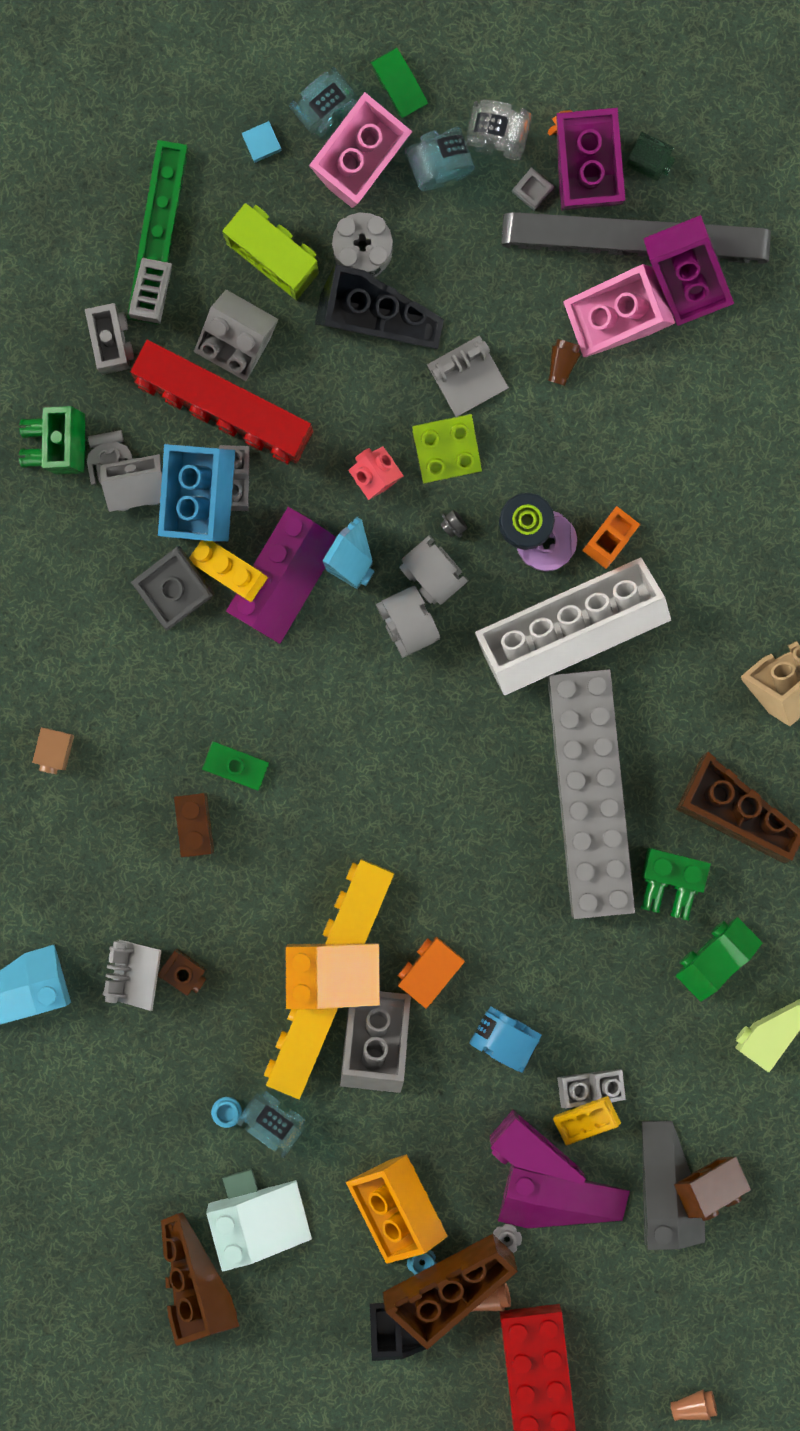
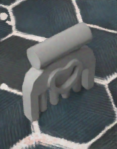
(106, 451)

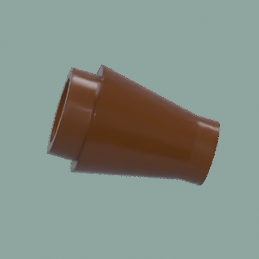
(563, 360)

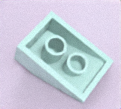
(257, 1225)

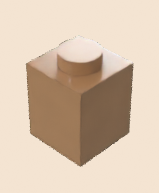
(52, 750)

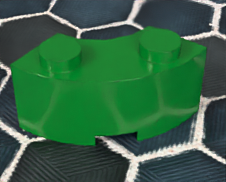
(718, 959)

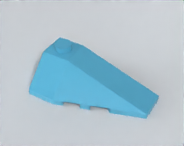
(350, 556)
(32, 985)

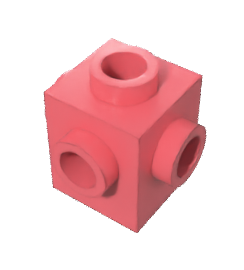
(375, 472)

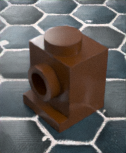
(180, 961)

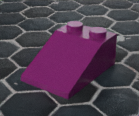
(589, 159)
(688, 270)
(529, 1150)

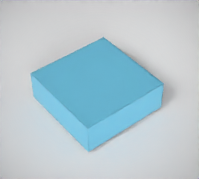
(261, 141)

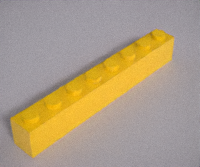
(310, 1026)

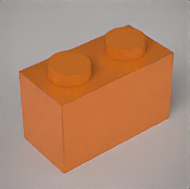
(430, 971)

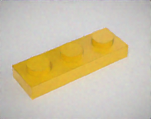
(228, 569)

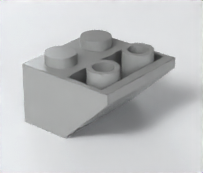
(235, 334)

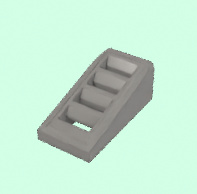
(147, 314)

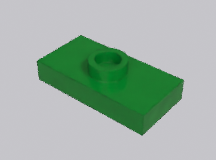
(235, 766)

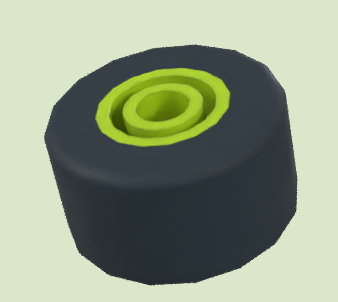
(520, 530)

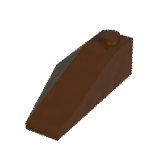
(200, 1297)

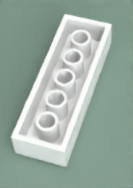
(573, 626)

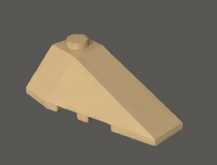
(777, 684)

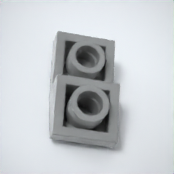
(240, 489)
(588, 1087)

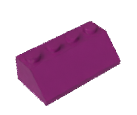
(293, 566)

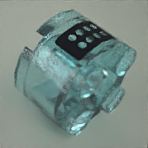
(323, 102)
(440, 159)
(272, 1124)

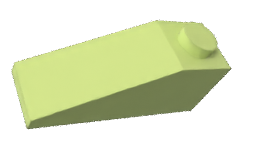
(770, 1036)

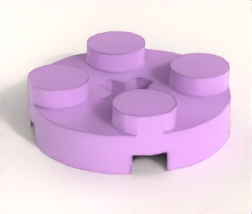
(558, 553)

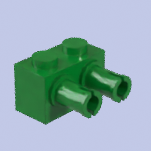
(62, 440)
(668, 869)

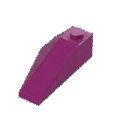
(548, 1201)

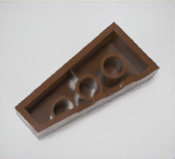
(734, 809)
(449, 1290)

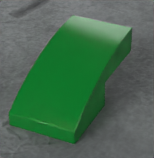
(399, 82)

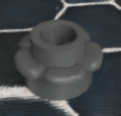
(453, 524)

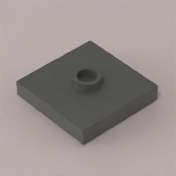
(172, 588)

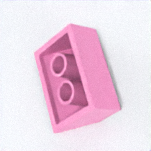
(359, 150)

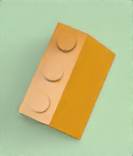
(397, 1210)

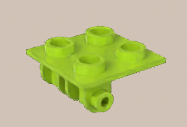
(447, 448)

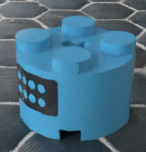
(505, 1039)

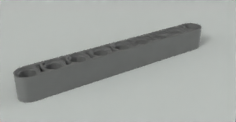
(623, 236)

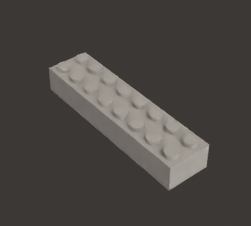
(591, 794)

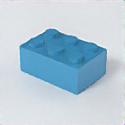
(196, 493)

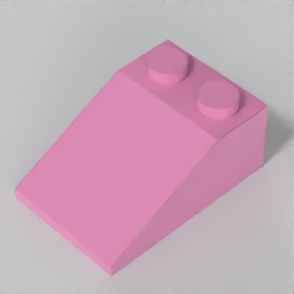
(619, 311)

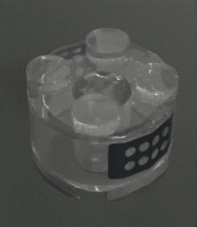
(498, 128)

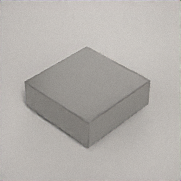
(532, 189)

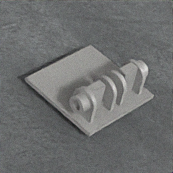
(467, 376)
(133, 975)

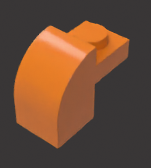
(611, 537)

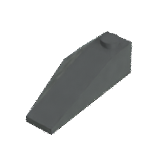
(664, 1214)

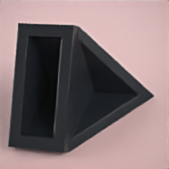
(388, 1338)

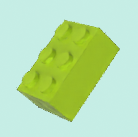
(271, 250)

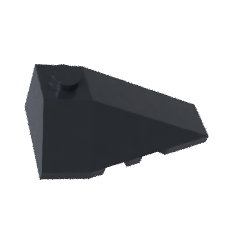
(366, 306)

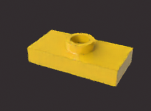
(586, 1120)

